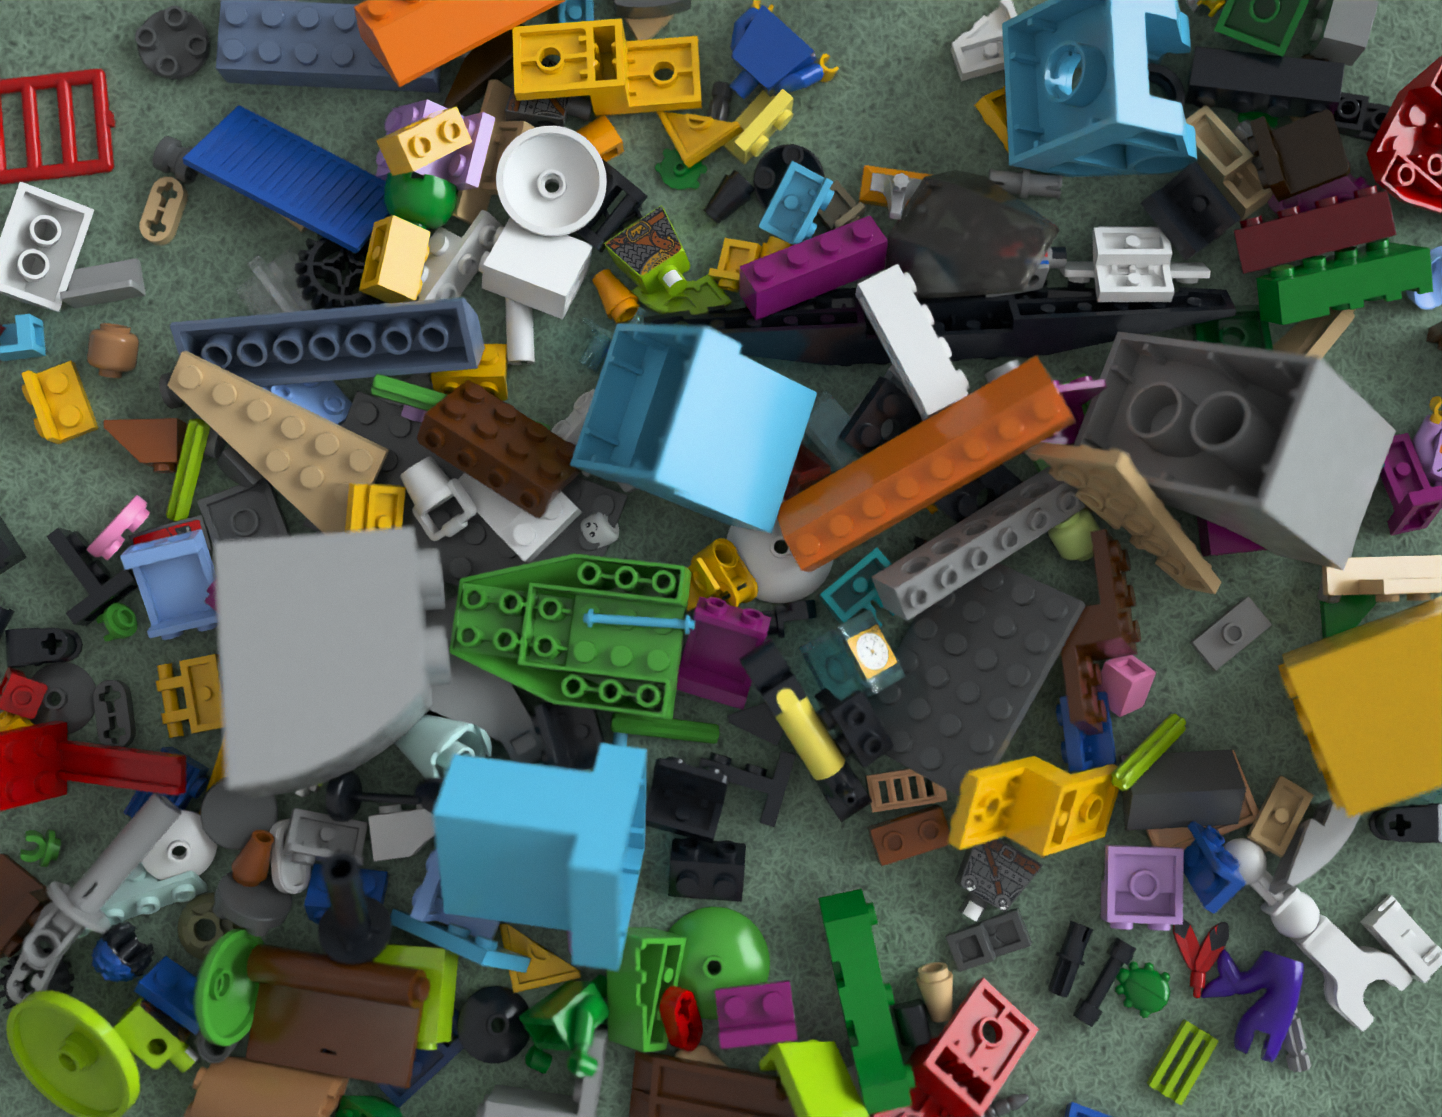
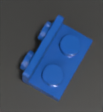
(1211, 868)

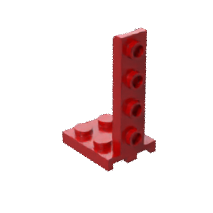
(41, 760)

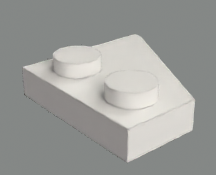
(982, 47)

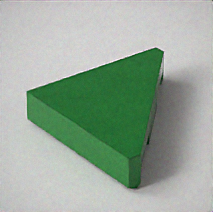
(1345, 613)

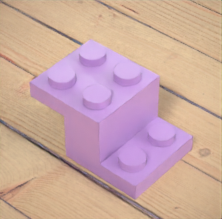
(459, 167)

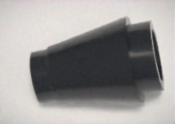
(728, 197)

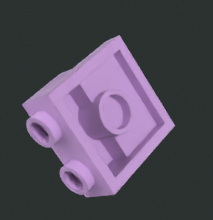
(1142, 886)

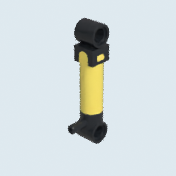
(805, 729)

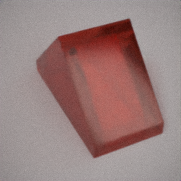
(806, 472)

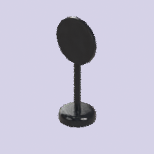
(345, 796)

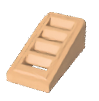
(923, 799)

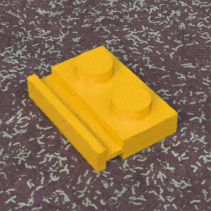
(374, 507)

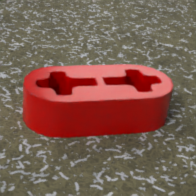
(681, 1018)

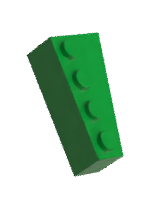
(1343, 281)

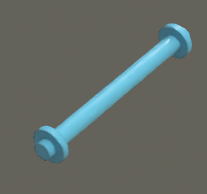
(591, 618)

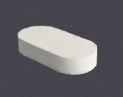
(286, 875)

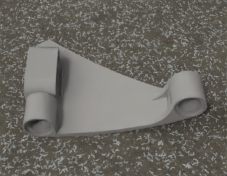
(483, 699)

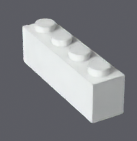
(911, 341)

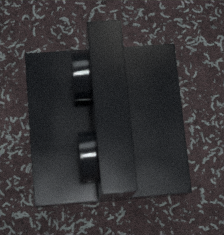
(1191, 211)

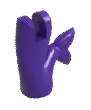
(1273, 1010)

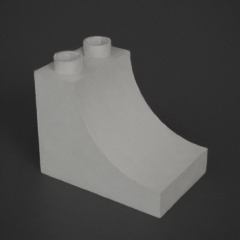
(1244, 440)

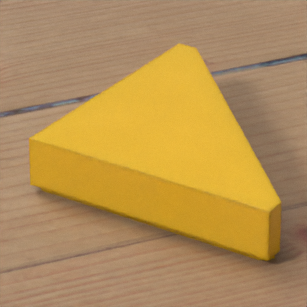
(697, 135)
(544, 967)

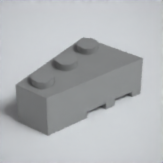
(1341, 29)

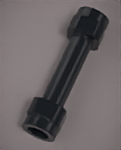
(1088, 1009)

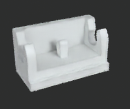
(1403, 939)

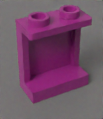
(713, 651)

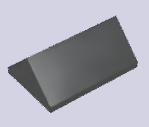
(1185, 789)

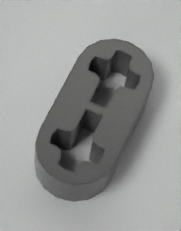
(123, 713)

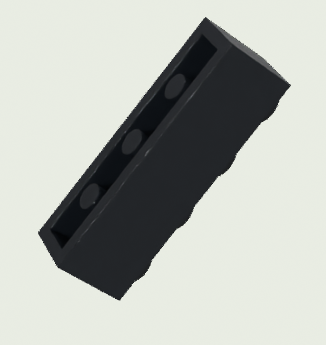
(1263, 83)

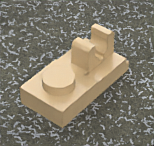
(1279, 816)

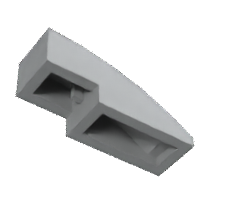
(1313, 845)

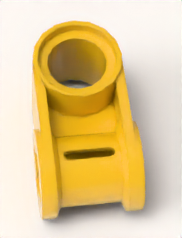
(729, 572)

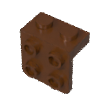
(20, 904)

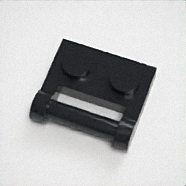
(615, 184)

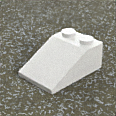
(519, 529)

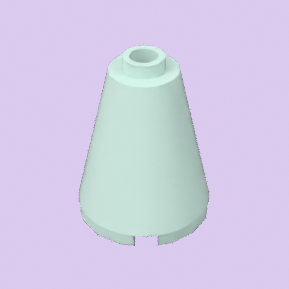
(435, 740)

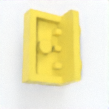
(759, 123)

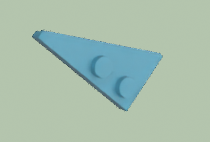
(457, 940)

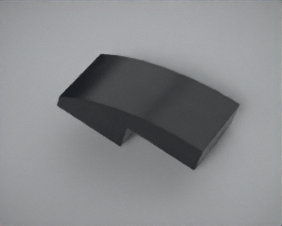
(1358, 117)

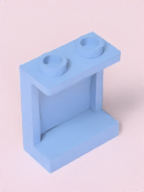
(174, 583)

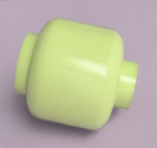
(1073, 536)

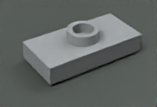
(1230, 633)

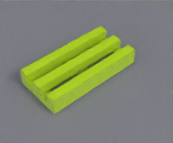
(1195, 1069)

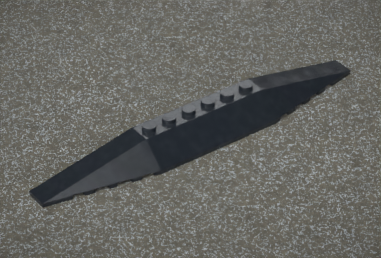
(1023, 324)

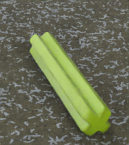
(188, 469)
(1148, 752)

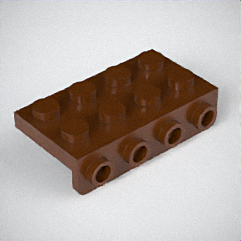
(499, 447)

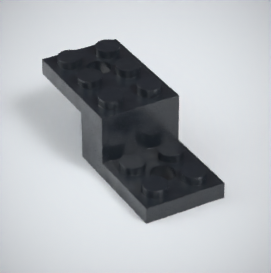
(889, 402)

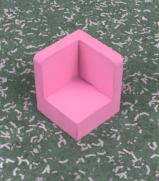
(1126, 683)

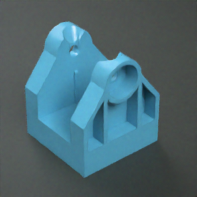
(1109, 117)

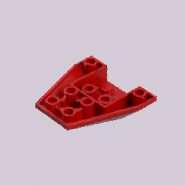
(1409, 143)

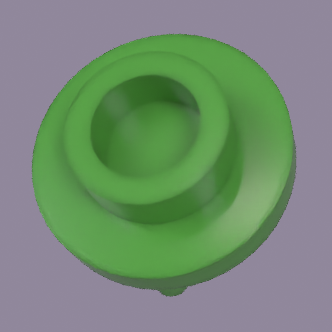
(119, 621)
(47, 848)

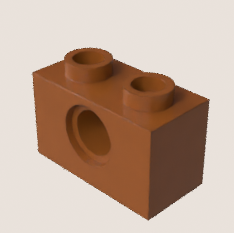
(909, 835)

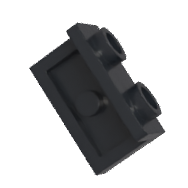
(855, 725)
(707, 869)

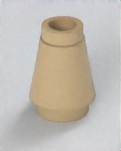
(937, 990)

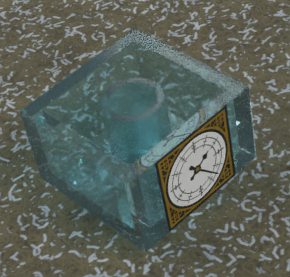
(853, 658)

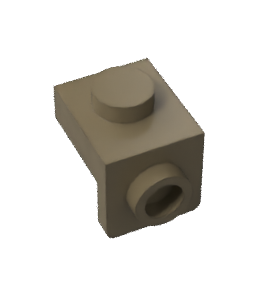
(841, 209)

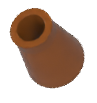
(253, 861)

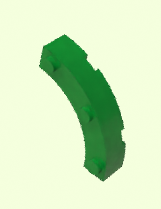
(865, 1001)

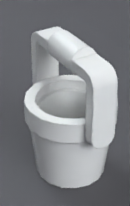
(430, 489)

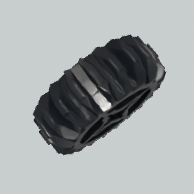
(330, 270)

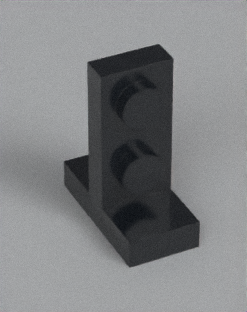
(92, 576)
(755, 778)

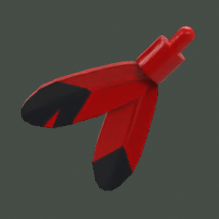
(1200, 958)

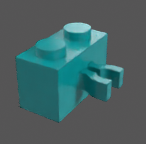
(856, 589)

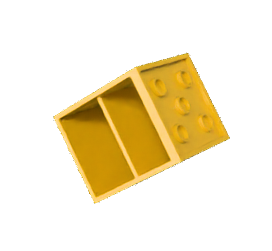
(1373, 707)

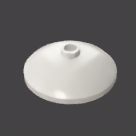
(545, 157)
(776, 574)

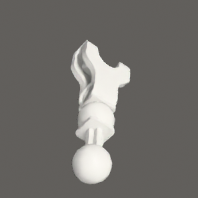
(1296, 916)

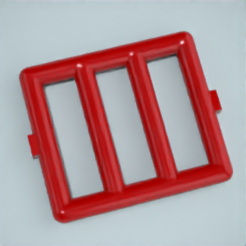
(71, 166)

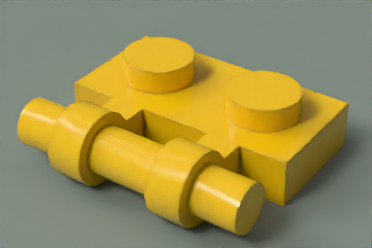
(202, 693)

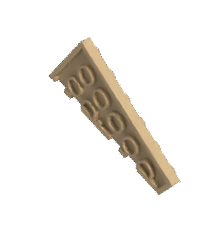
(287, 444)
(1122, 498)

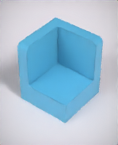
(22, 338)

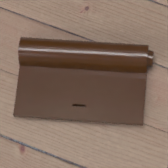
(357, 1012)

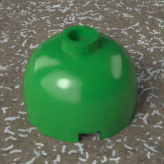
(420, 201)

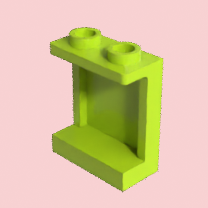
(815, 1078)

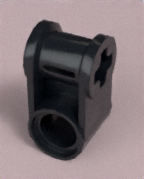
(38, 646)
(1413, 823)

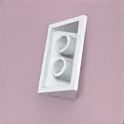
(41, 246)

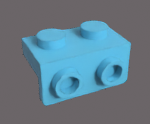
(796, 204)

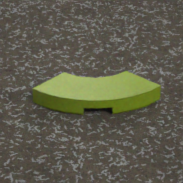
(696, 298)

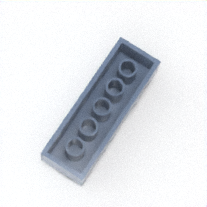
(302, 47)

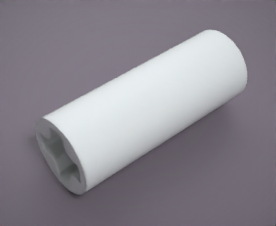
(519, 333)

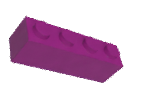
(812, 267)

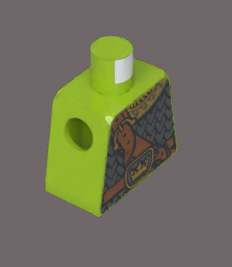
(651, 254)
(155, 1036)

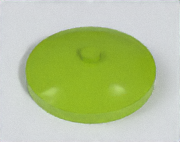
(72, 1055)

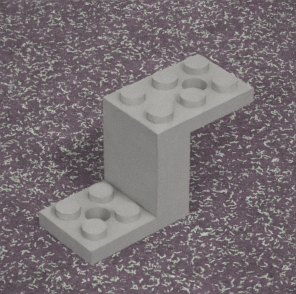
(521, 1102)

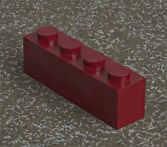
(1314, 231)

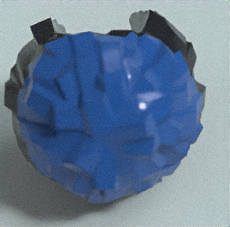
(120, 954)

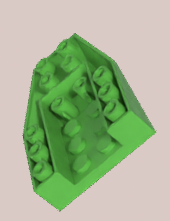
(532, 631)

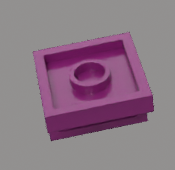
(755, 1014)

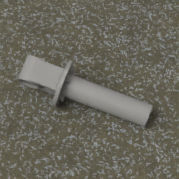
(80, 906)

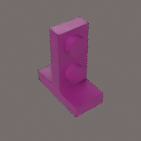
(1408, 488)

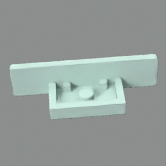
(146, 894)

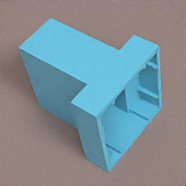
(694, 423)
(546, 846)

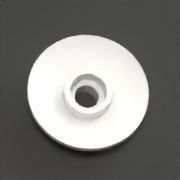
(185, 832)

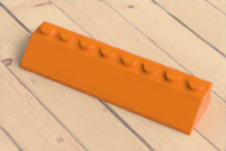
(425, 34)
(923, 465)

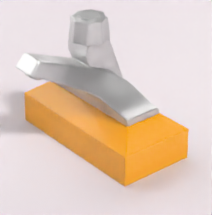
(889, 188)

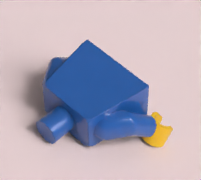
(772, 55)

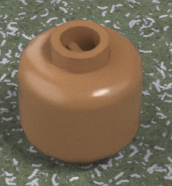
(112, 350)

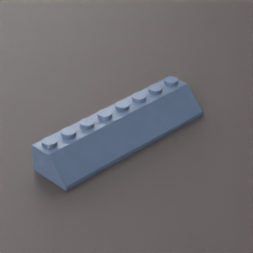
(339, 342)

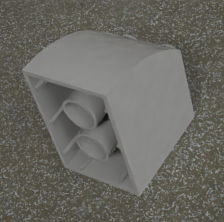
(324, 652)

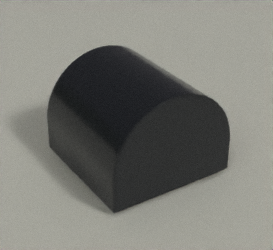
(912, 1023)

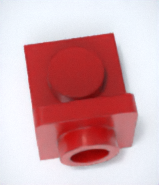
(21, 694)

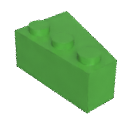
(647, 968)

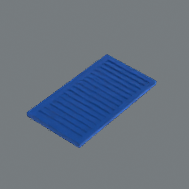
(292, 177)

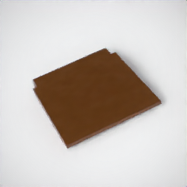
(694, 1088)

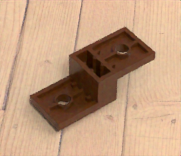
(1100, 634)

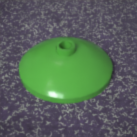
(723, 937)
(223, 990)

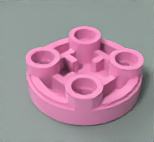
(110, 538)

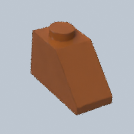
(151, 440)

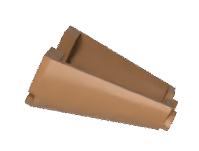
(264, 1090)

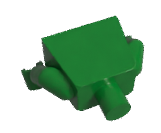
(565, 1022)

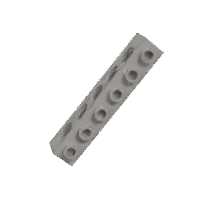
(975, 544)

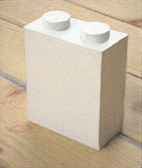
(535, 268)

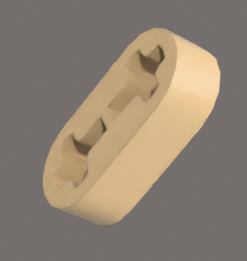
(155, 208)

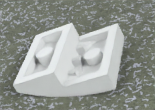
(1132, 264)

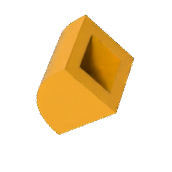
(603, 137)

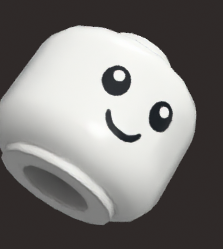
(598, 529)

